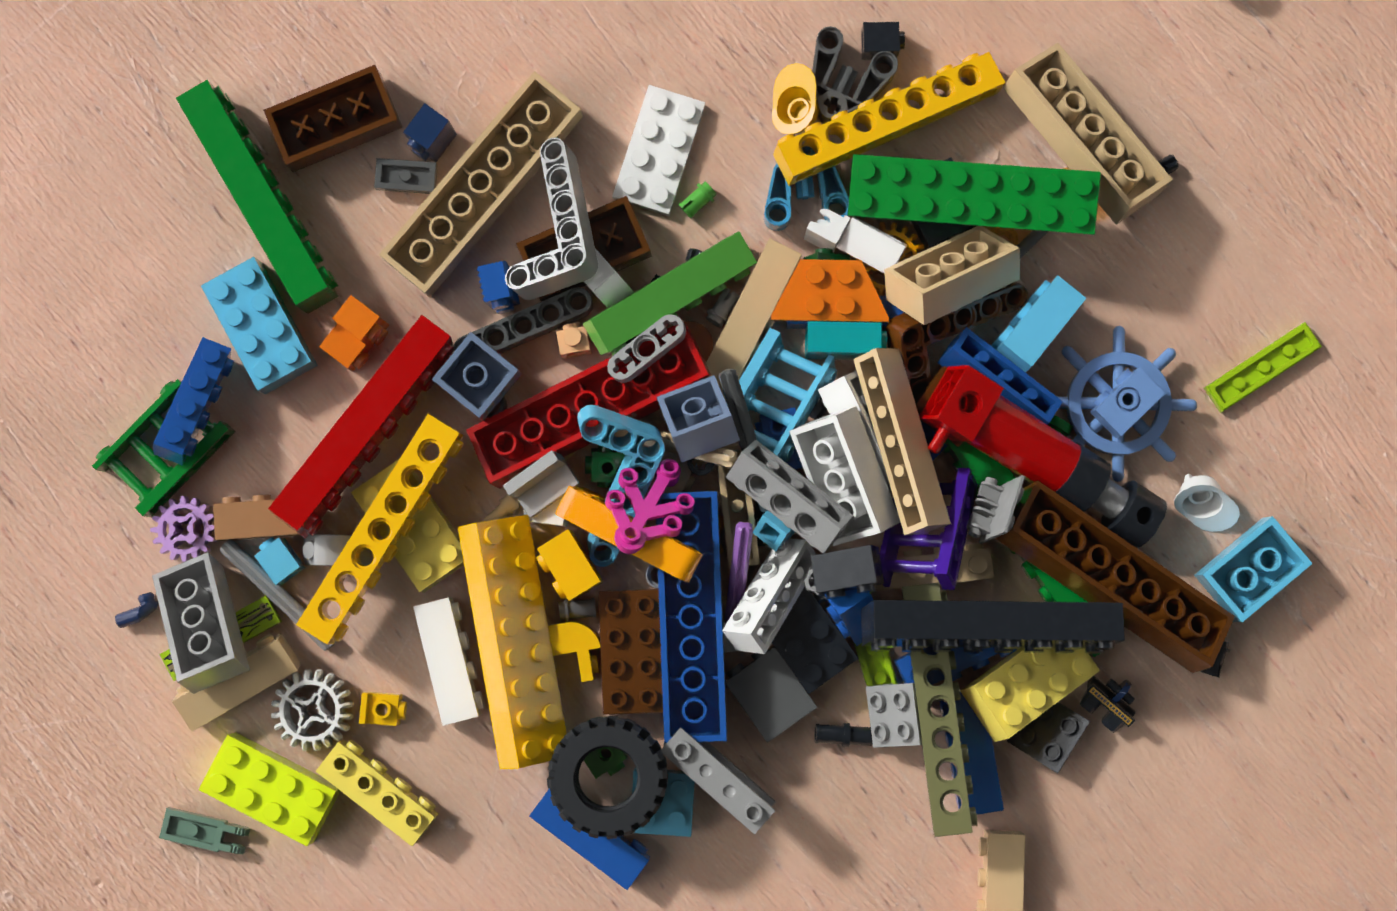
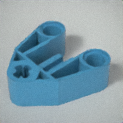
(779, 195)

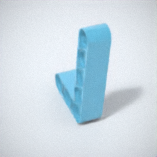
(635, 456)

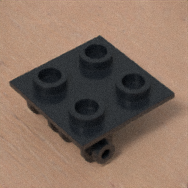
(1051, 736)

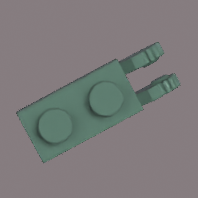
(201, 831)

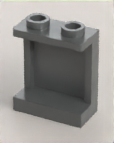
(769, 693)

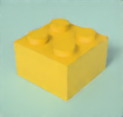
(569, 566)

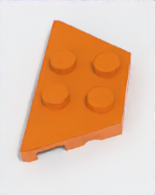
(830, 294)

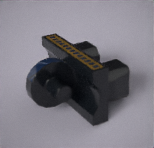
(1119, 711)

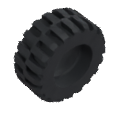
(577, 807)

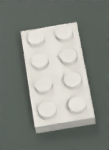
(659, 150)

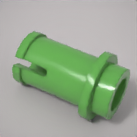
(698, 199)

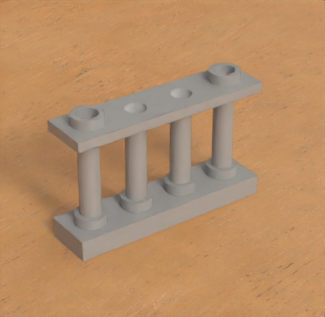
(720, 779)

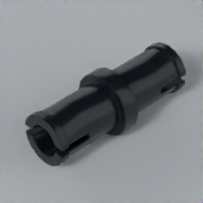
(843, 734)

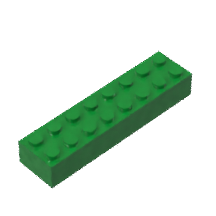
(974, 194)
(256, 195)

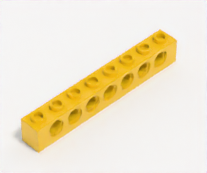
(798, 166)
(315, 617)

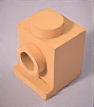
(573, 341)

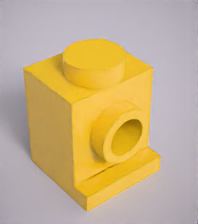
(369, 708)

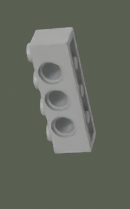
(789, 496)

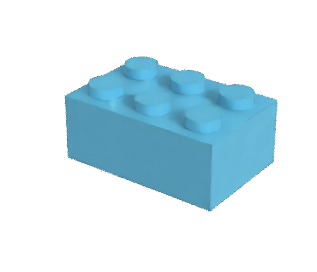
(1038, 322)
(1253, 568)

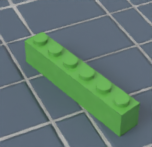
(670, 293)

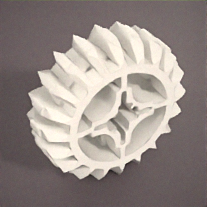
(306, 721)

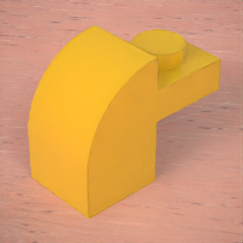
(578, 638)

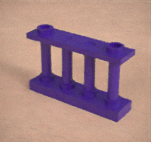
(950, 541)

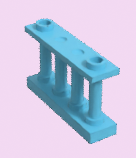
(758, 375)

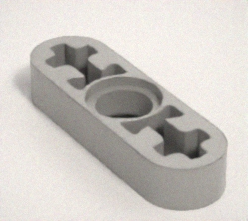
(623, 354)

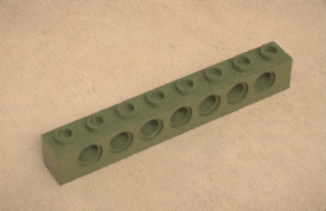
(943, 821)

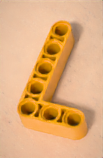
(590, 513)

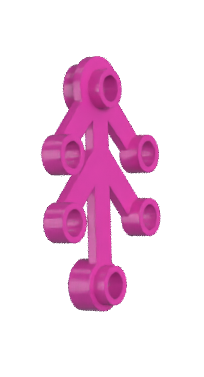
(648, 508)

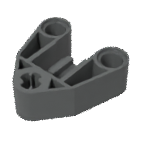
(824, 64)

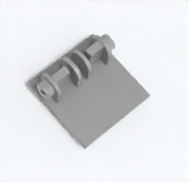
(995, 508)
(893, 715)

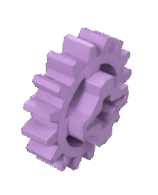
(175, 538)

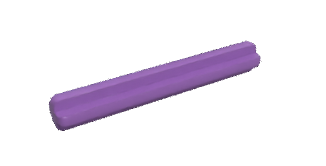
(739, 567)

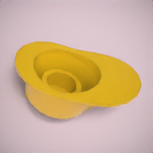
(794, 99)

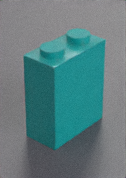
(842, 339)

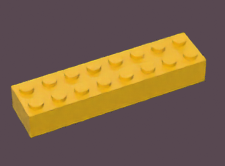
(513, 640)

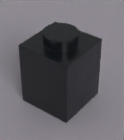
(881, 37)

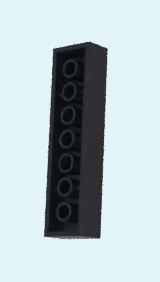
(992, 624)

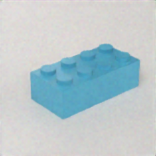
(259, 325)

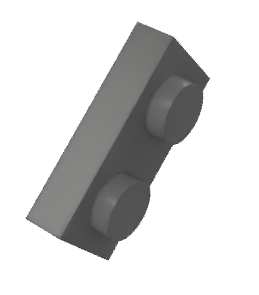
(405, 176)

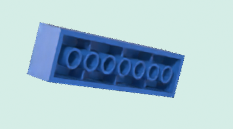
(693, 629)

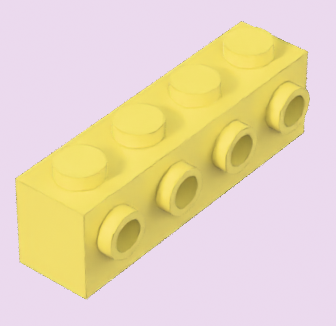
(378, 792)

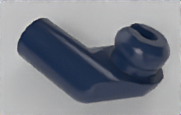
(139, 613)

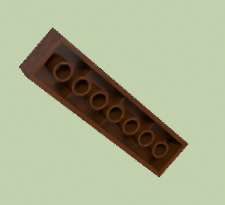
(1111, 570)

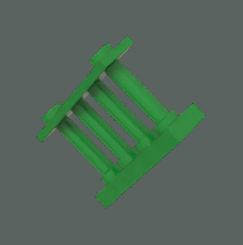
(171, 477)

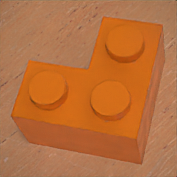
(354, 334)

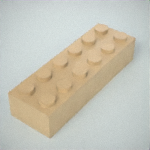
(1087, 131)

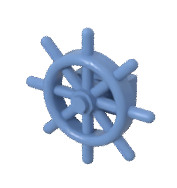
(1124, 404)

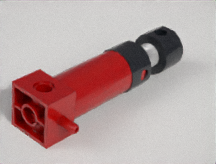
(972, 410)

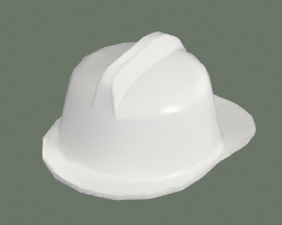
(1206, 504)

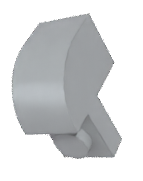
(325, 549)

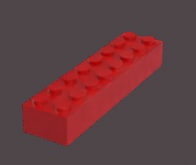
(549, 419)
(363, 428)

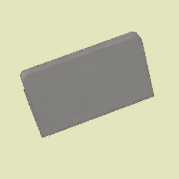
(541, 483)

